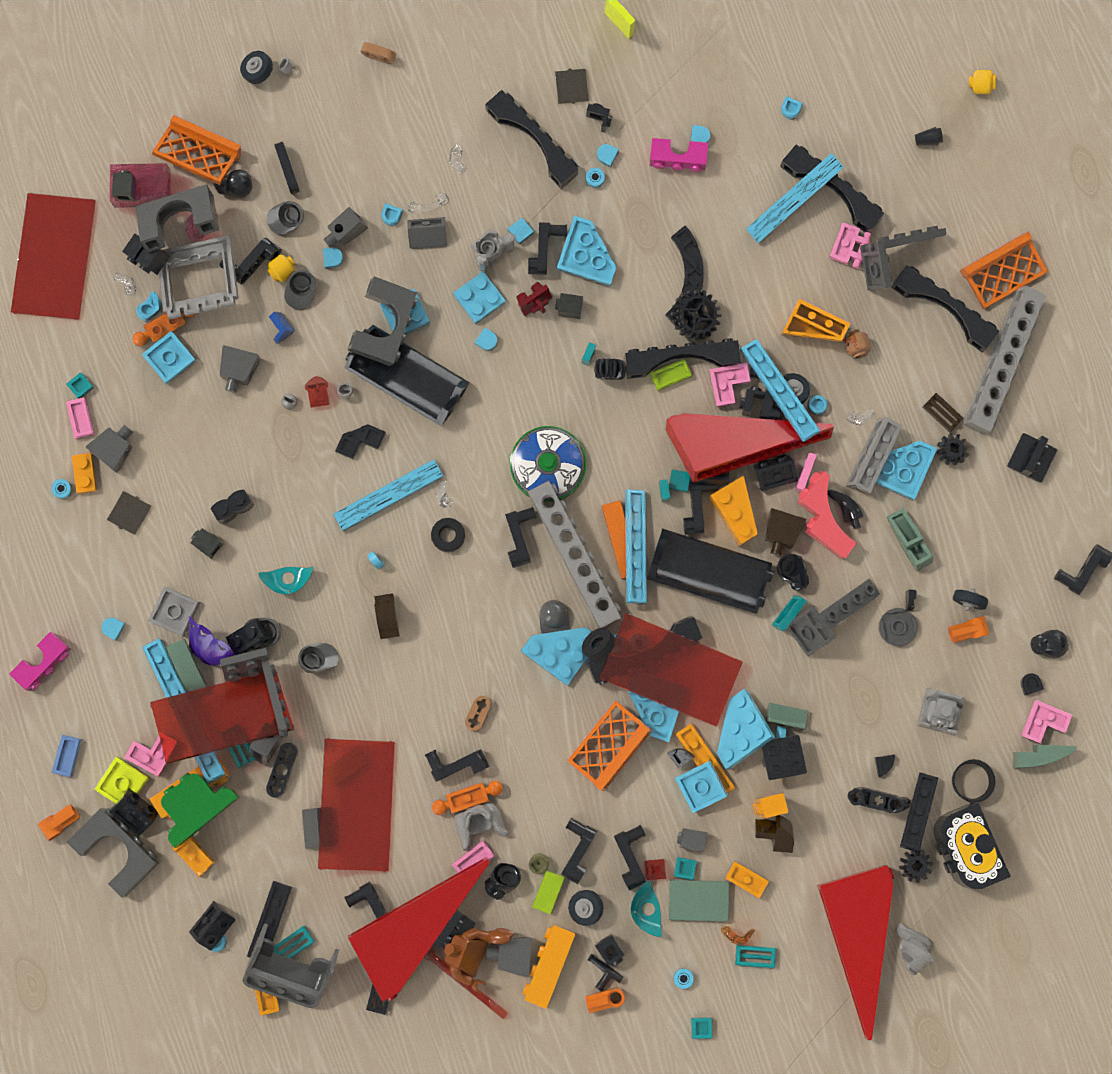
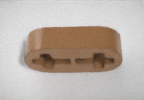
(378, 53)
(482, 715)

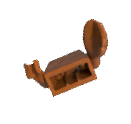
(467, 951)

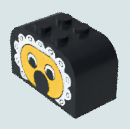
(969, 848)

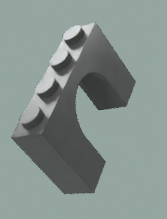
(154, 214)
(400, 302)
(139, 861)

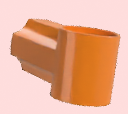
(973, 629)
(55, 824)
(602, 1000)

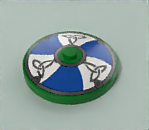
(550, 456)

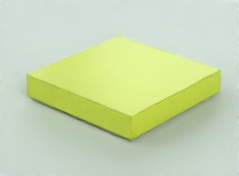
(620, 17)
(119, 778)

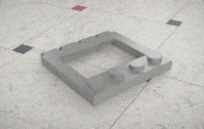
(193, 254)

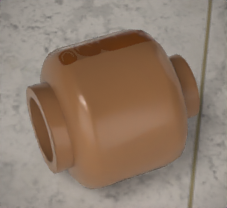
(857, 344)

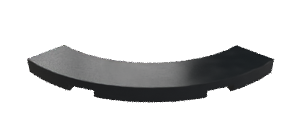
(692, 264)

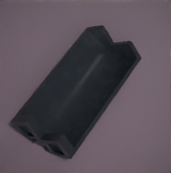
(412, 380)
(710, 571)

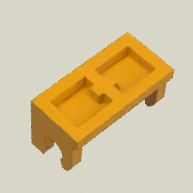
(195, 856)

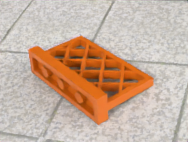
(204, 140)
(1001, 254)
(622, 757)

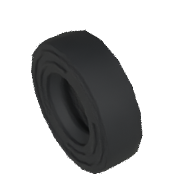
(448, 523)
(593, 638)

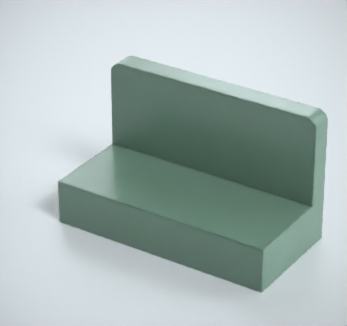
(786, 716)

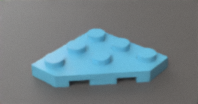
(586, 253)
(906, 469)
(558, 652)
(655, 715)
(742, 730)

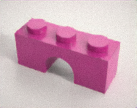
(663, 156)
(53, 651)

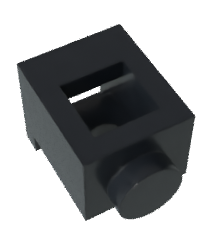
(602, 947)

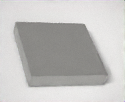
(173, 611)

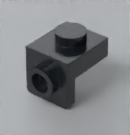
(600, 113)
(746, 402)

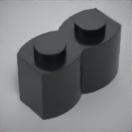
(227, 509)

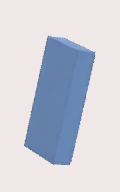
(67, 756)

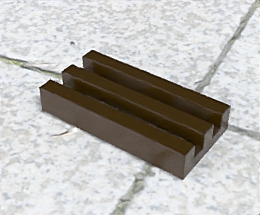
(953, 412)

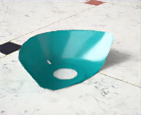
(274, 581)
(648, 923)

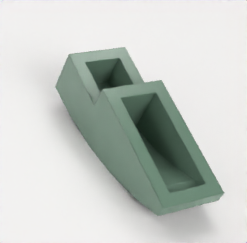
(910, 539)
(186, 665)
(1041, 755)

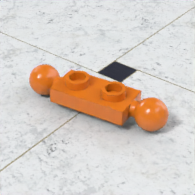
(158, 328)
(467, 797)

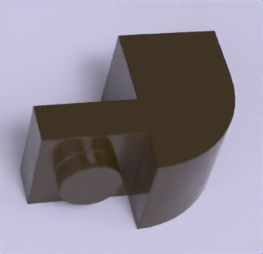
(386, 616)
(779, 831)

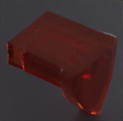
(317, 392)

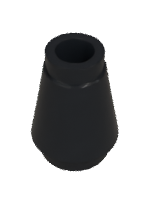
(929, 137)

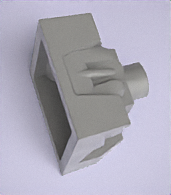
(941, 711)

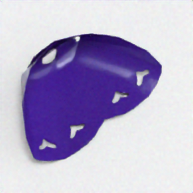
(206, 646)

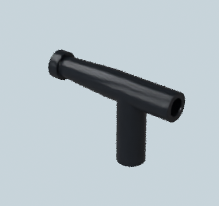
(608, 973)

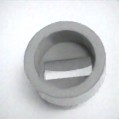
(286, 65)
(344, 388)
(287, 405)

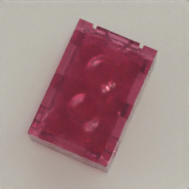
(152, 182)

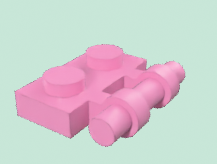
(845, 242)

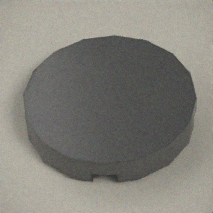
(898, 627)

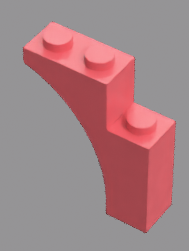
(823, 525)

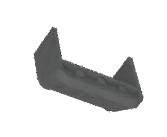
(287, 977)

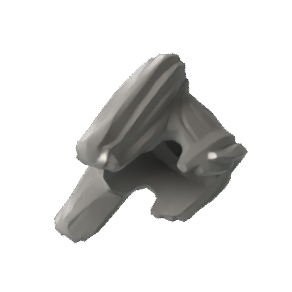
(496, 247)
(478, 820)
(914, 948)

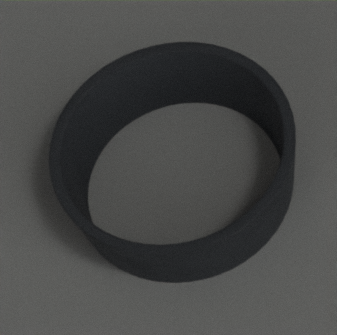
(992, 781)

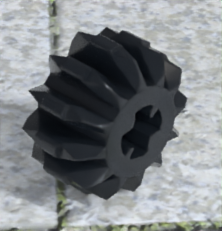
(610, 369)
(947, 444)
(911, 861)

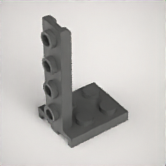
(876, 259)
(813, 629)
(251, 665)

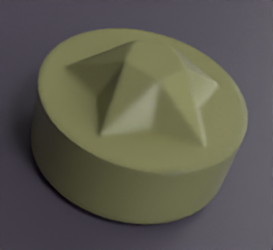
(538, 863)

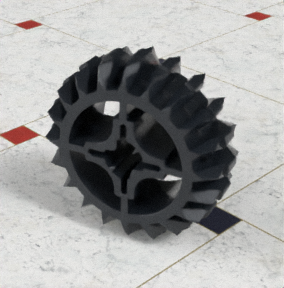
(702, 301)

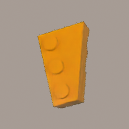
(815, 323)
(735, 510)

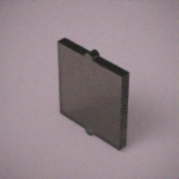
(571, 86)
(129, 512)

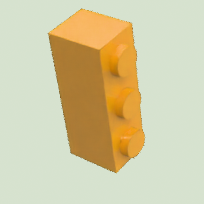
(770, 805)

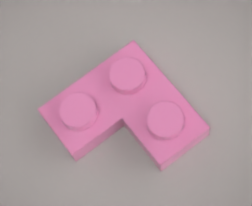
(723, 380)
(1044, 716)
(148, 759)

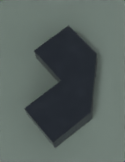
(351, 440)

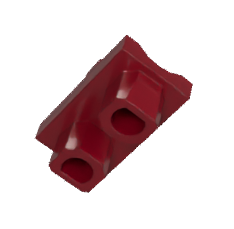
(535, 301)

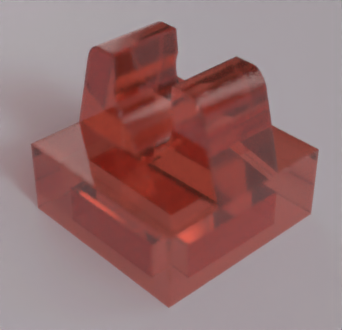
(655, 869)

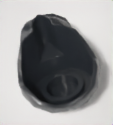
(235, 184)
(793, 570)
(1050, 644)

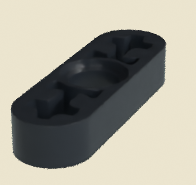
(286, 167)
(271, 782)

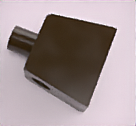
(782, 530)

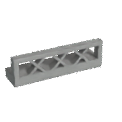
(874, 455)

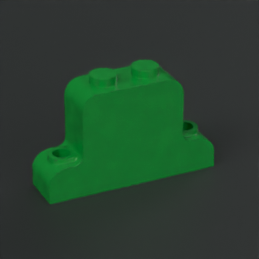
(193, 806)

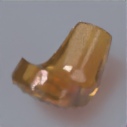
(735, 939)

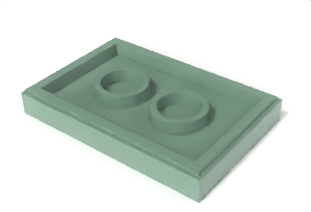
(699, 900)

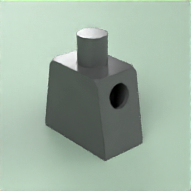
(351, 225)
(237, 367)
(112, 447)
(264, 748)
(513, 956)

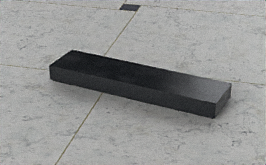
(919, 812)
(272, 912)

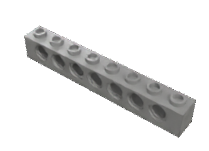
(996, 365)
(549, 490)

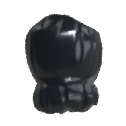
(503, 879)

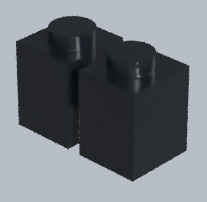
(150, 261)

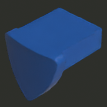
(282, 325)

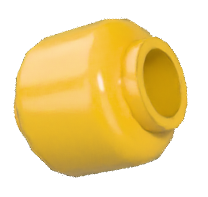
(983, 81)
(281, 268)

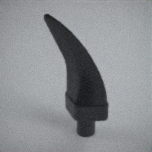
(849, 508)

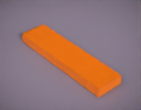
(615, 523)

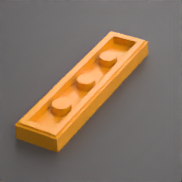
(693, 742)

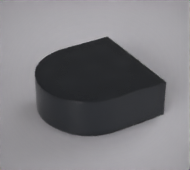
(1031, 683)

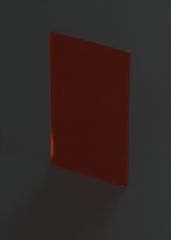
(53, 256)
(671, 669)
(216, 717)
(356, 805)

